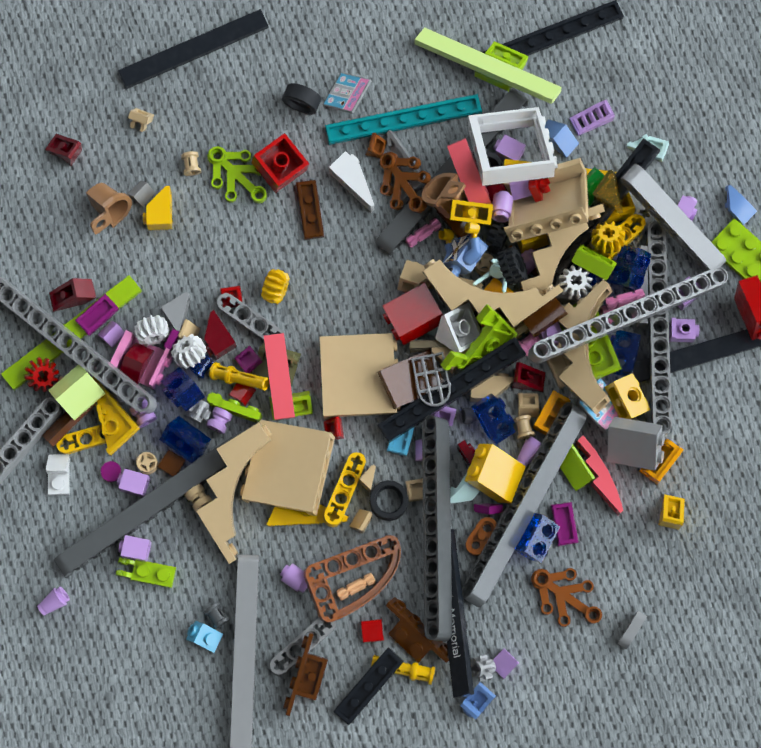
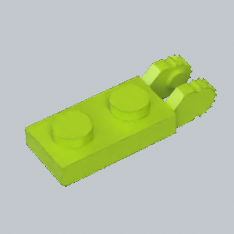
(250, 413)
(148, 572)

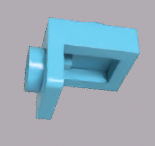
(204, 636)

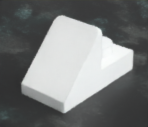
(58, 474)

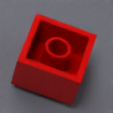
(280, 163)

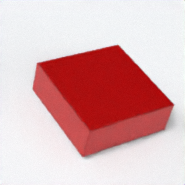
(235, 291)
(372, 631)

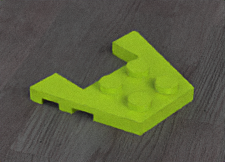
(491, 337)

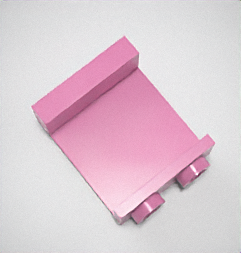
(156, 366)

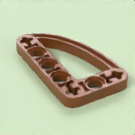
(343, 566)

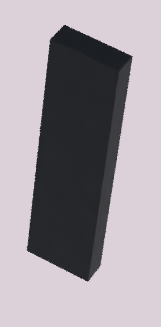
(368, 686)

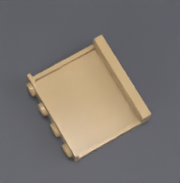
(560, 208)
(351, 374)
(289, 468)

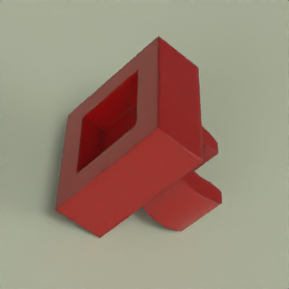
(538, 187)

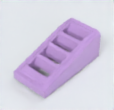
(595, 123)

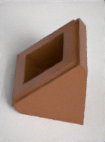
(376, 146)

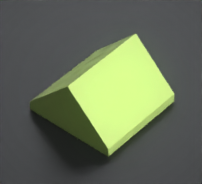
(76, 392)

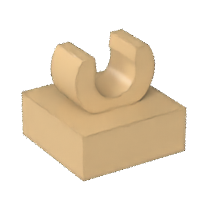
(140, 116)

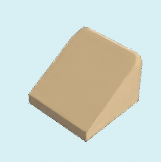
(187, 329)
(528, 404)
(367, 478)
(361, 520)

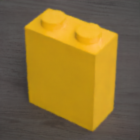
(495, 473)

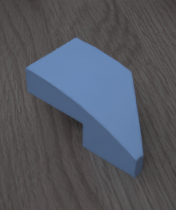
(738, 205)

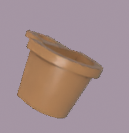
(442, 191)
(109, 204)

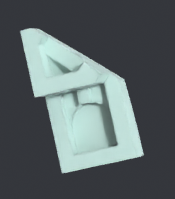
(659, 143)
(463, 492)

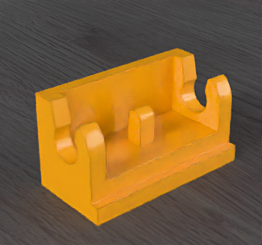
(550, 412)
(671, 453)

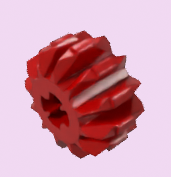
(46, 368)

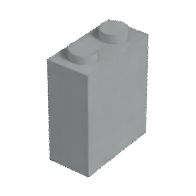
(635, 443)

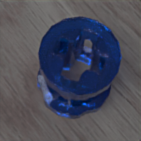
(201, 368)

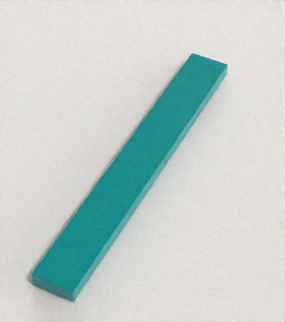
(403, 119)

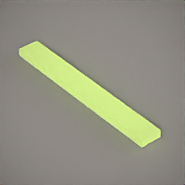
(488, 65)

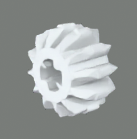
(576, 289)
(151, 330)
(188, 351)

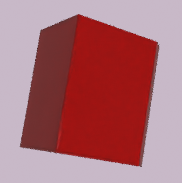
(242, 393)
(334, 426)

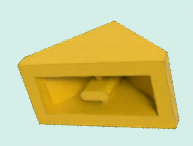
(672, 512)

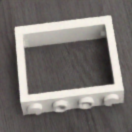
(510, 120)

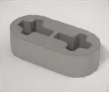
(632, 629)

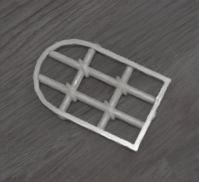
(435, 371)

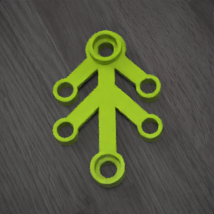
(234, 172)

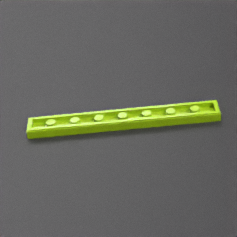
(119, 294)

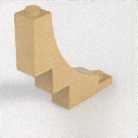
(548, 258)
(512, 305)
(219, 513)

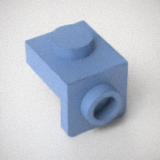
(476, 703)

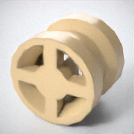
(485, 261)
(146, 459)

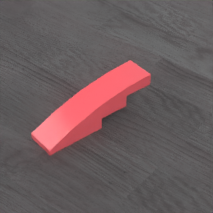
(468, 172)
(279, 376)
(603, 482)

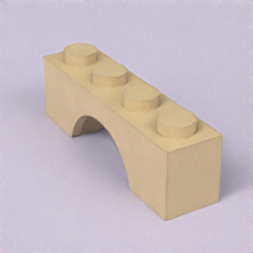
(413, 276)

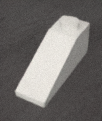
(350, 176)

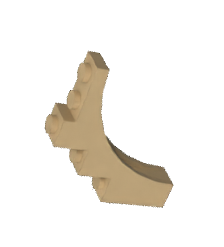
(579, 375)

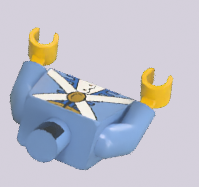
(464, 251)

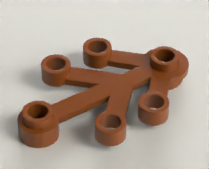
(401, 181)
(563, 594)

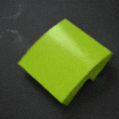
(506, 55)

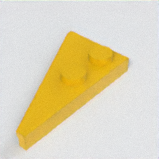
(116, 423)
(289, 517)

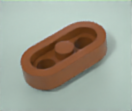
(480, 536)

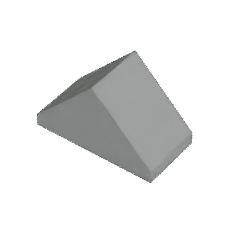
(177, 310)

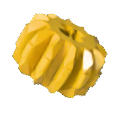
(608, 238)
(275, 286)

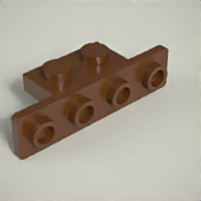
(410, 633)
(308, 677)

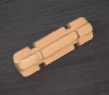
(356, 586)

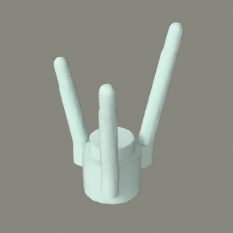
(495, 272)

